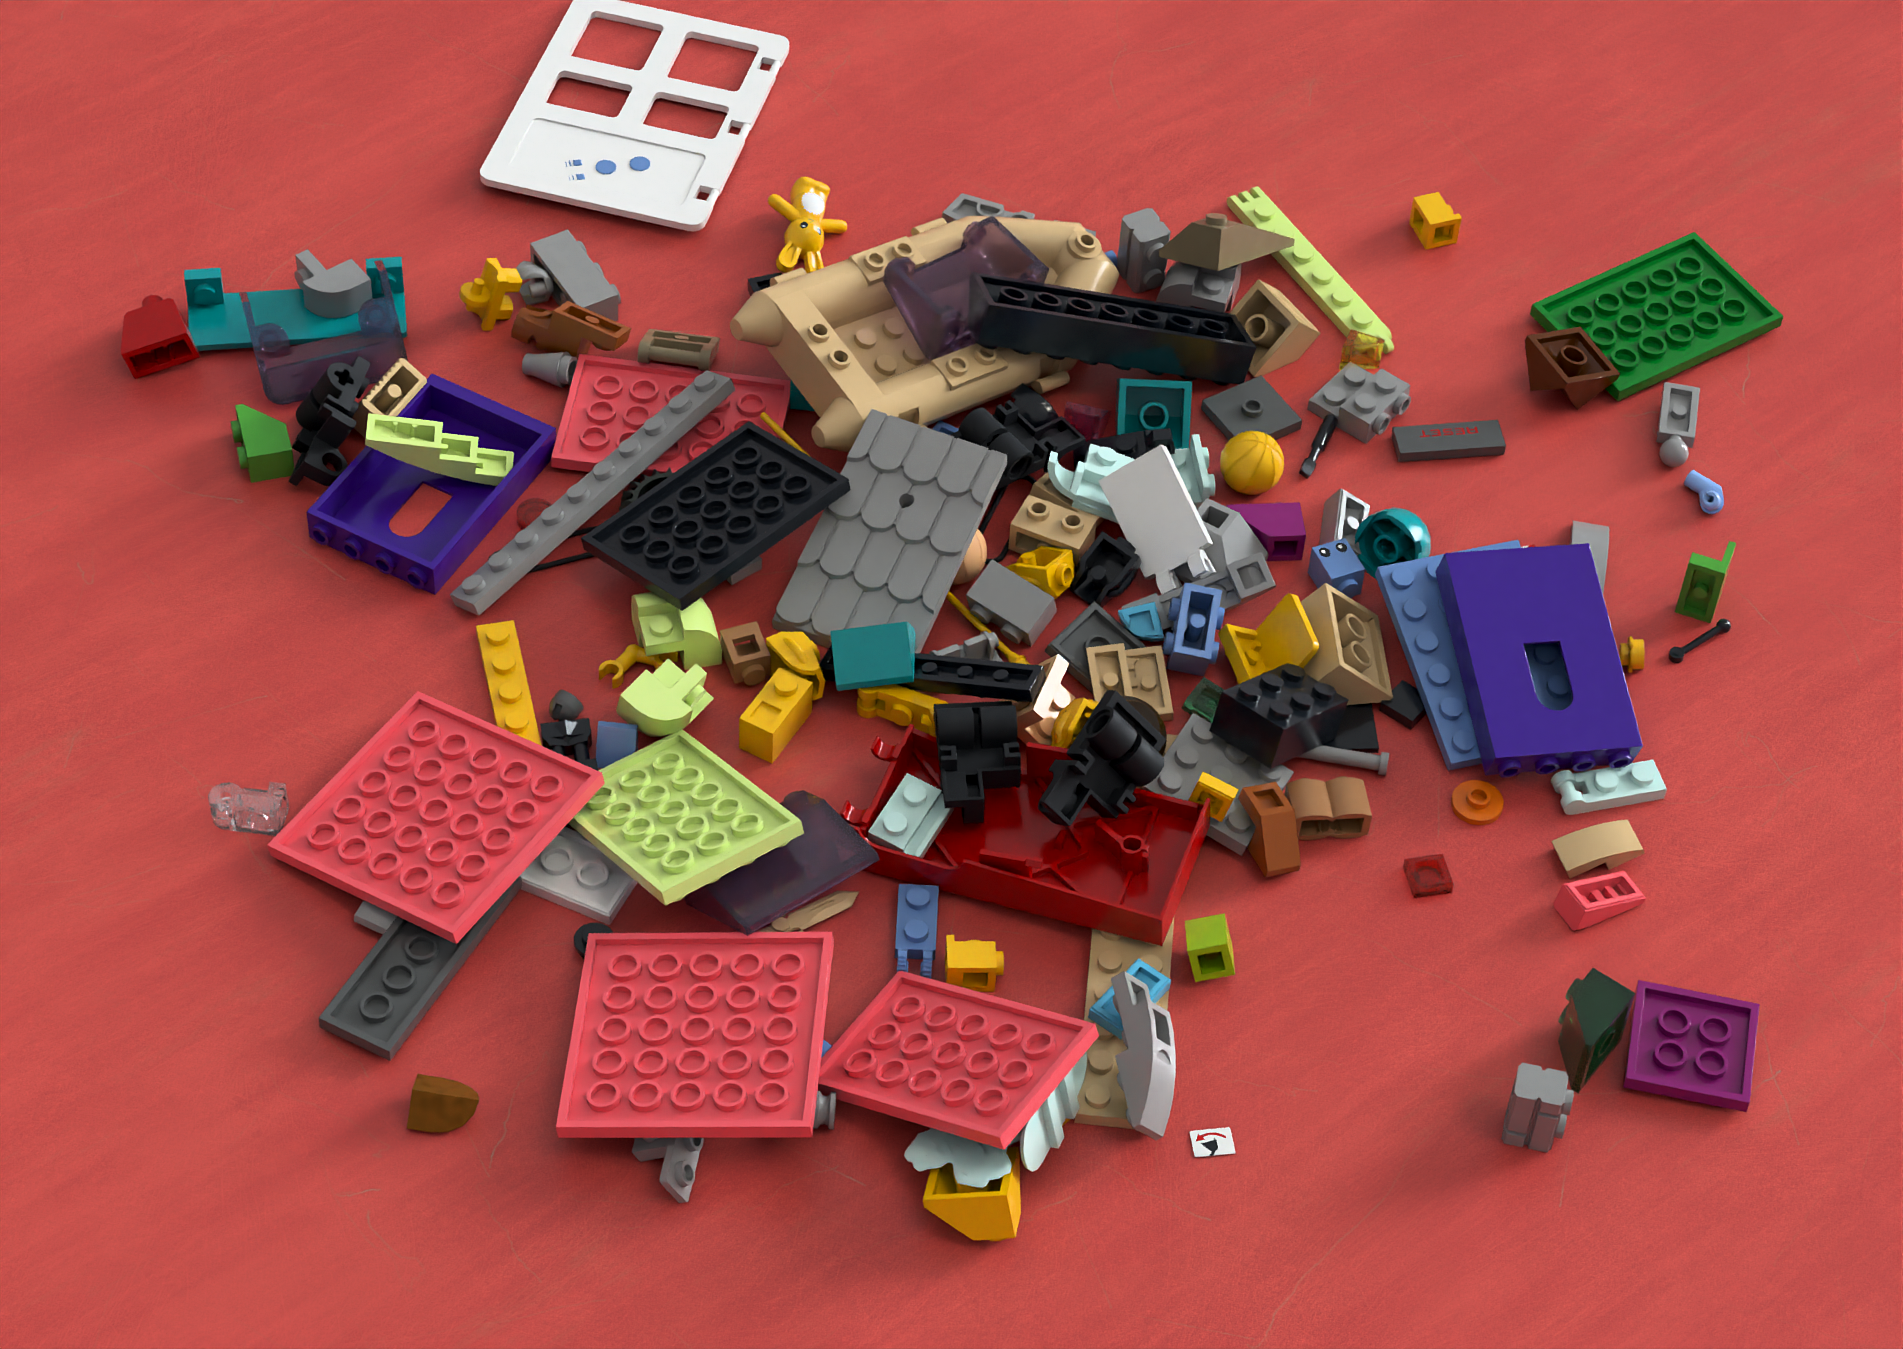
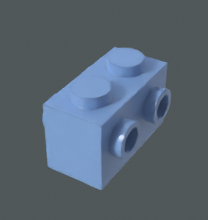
(1195, 621)

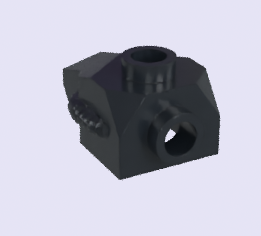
(1105, 570)

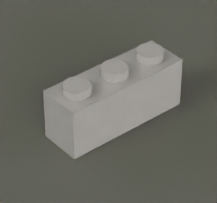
(575, 274)

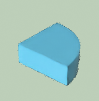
(1142, 622)

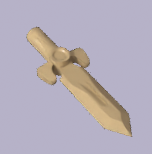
(813, 912)

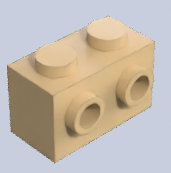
(1051, 527)

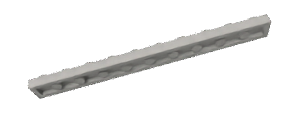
(591, 492)

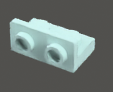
(1192, 467)

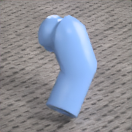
(1709, 492)

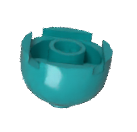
(1391, 538)

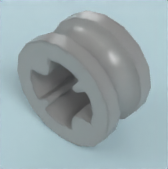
(825, 1110)

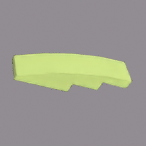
(426, 447)

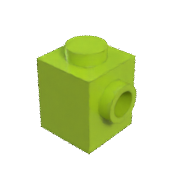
(1209, 947)

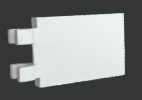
(1159, 518)

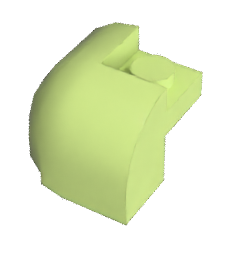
(668, 629)
(664, 700)

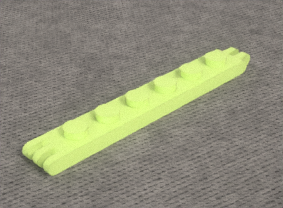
(1310, 268)

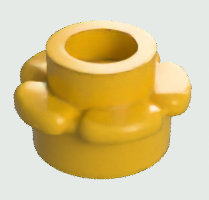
(1632, 654)

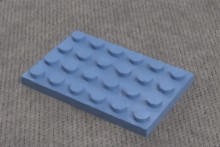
(1425, 637)

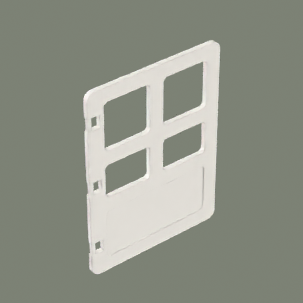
(543, 136)

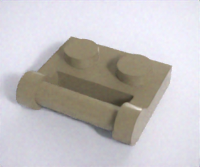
(678, 348)

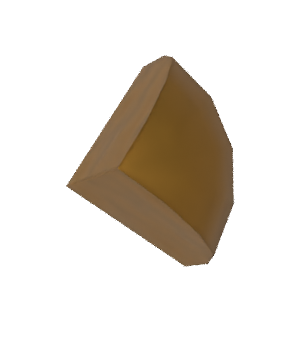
(440, 1104)

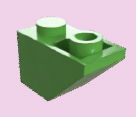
(265, 445)

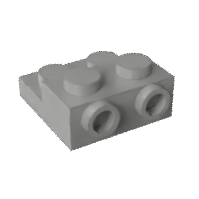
(1361, 401)

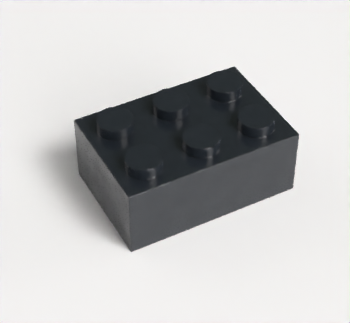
(1279, 715)

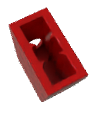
(156, 337)

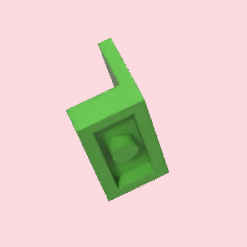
(1703, 585)

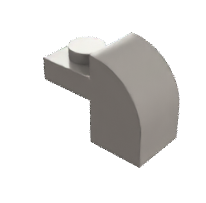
(332, 291)

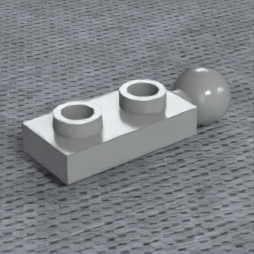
(1677, 422)

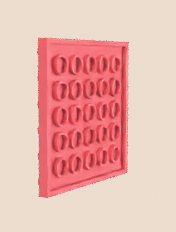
(436, 816)
(697, 1036)

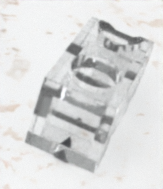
(249, 808)

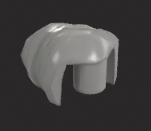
(539, 286)

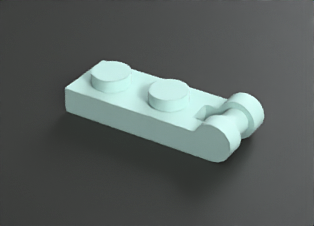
(1608, 787)

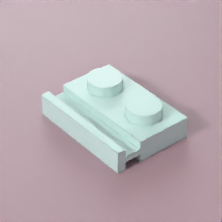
(911, 818)

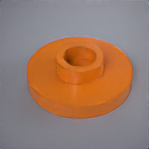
(1477, 802)

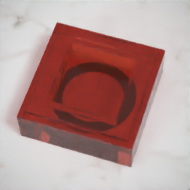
(1428, 876)

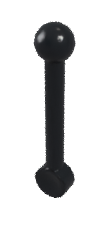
(1676, 654)

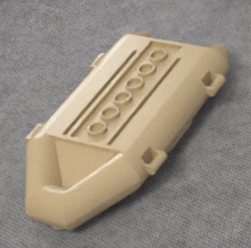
(854, 352)

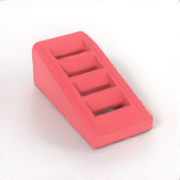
(1580, 913)

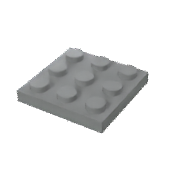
(1202, 751)

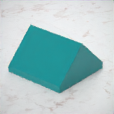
(873, 655)

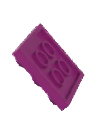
(1692, 1046)

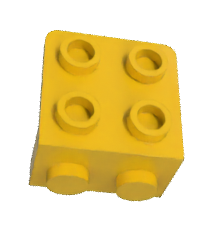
(1278, 640)

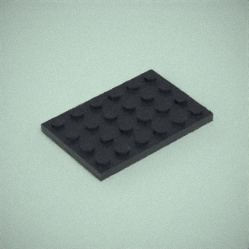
(715, 515)

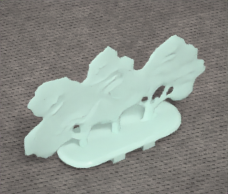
(978, 1163)

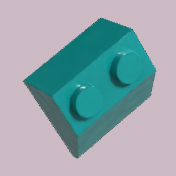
(1153, 406)

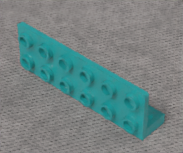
(220, 323)

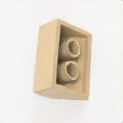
(1349, 647)

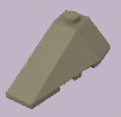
(1222, 243)

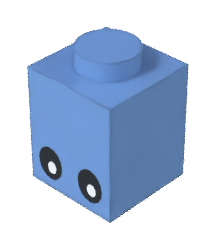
(1337, 566)

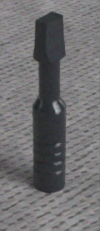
(1318, 445)

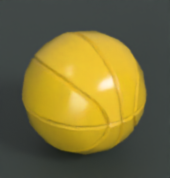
(1252, 462)

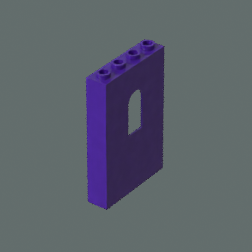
(375, 486)
(1537, 597)

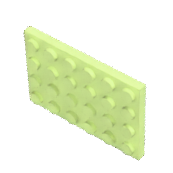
(681, 817)

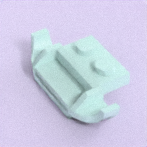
(1083, 483)

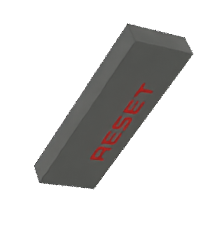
(1448, 440)

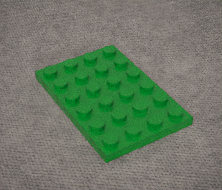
(1661, 312)

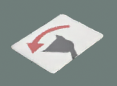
(1212, 1142)

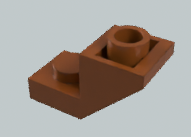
(1275, 837)

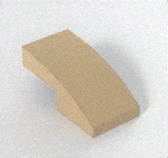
(1598, 844)

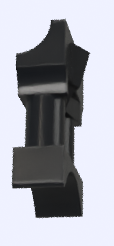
(569, 738)

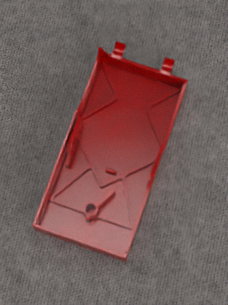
(1096, 873)

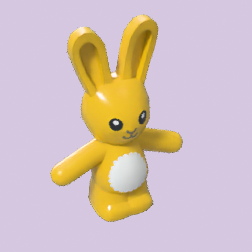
(807, 227)

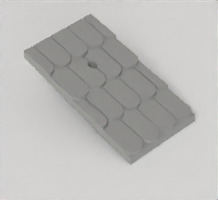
(895, 536)

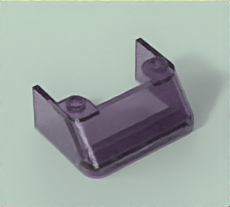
(293, 371)

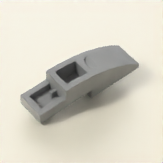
(1149, 1063)

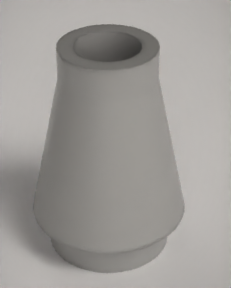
(551, 367)

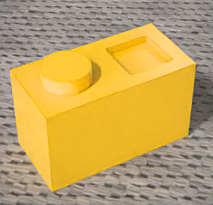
(775, 715)

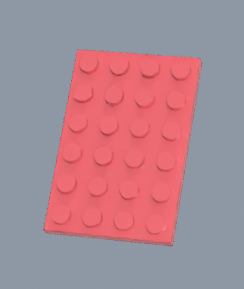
(617, 396)
(953, 1058)

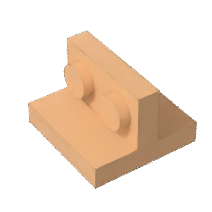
(1038, 717)

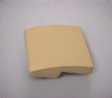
(1131, 673)

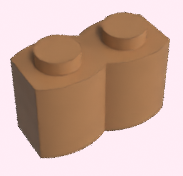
(1329, 808)

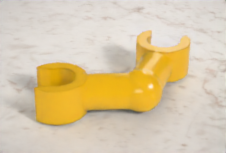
(632, 654)

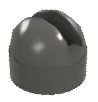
(565, 706)

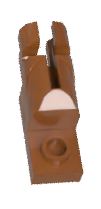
(568, 329)

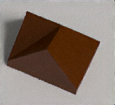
(1569, 363)

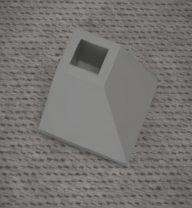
(1230, 538)

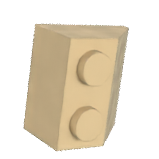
(1274, 327)

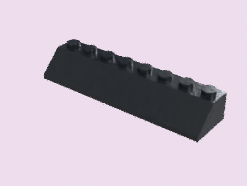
(1108, 329)

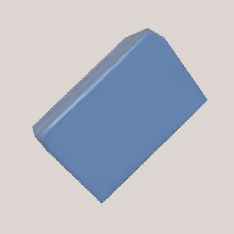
(615, 742)

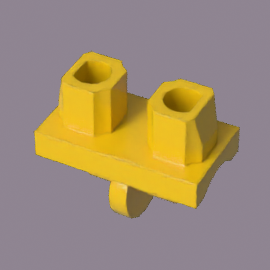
(487, 293)

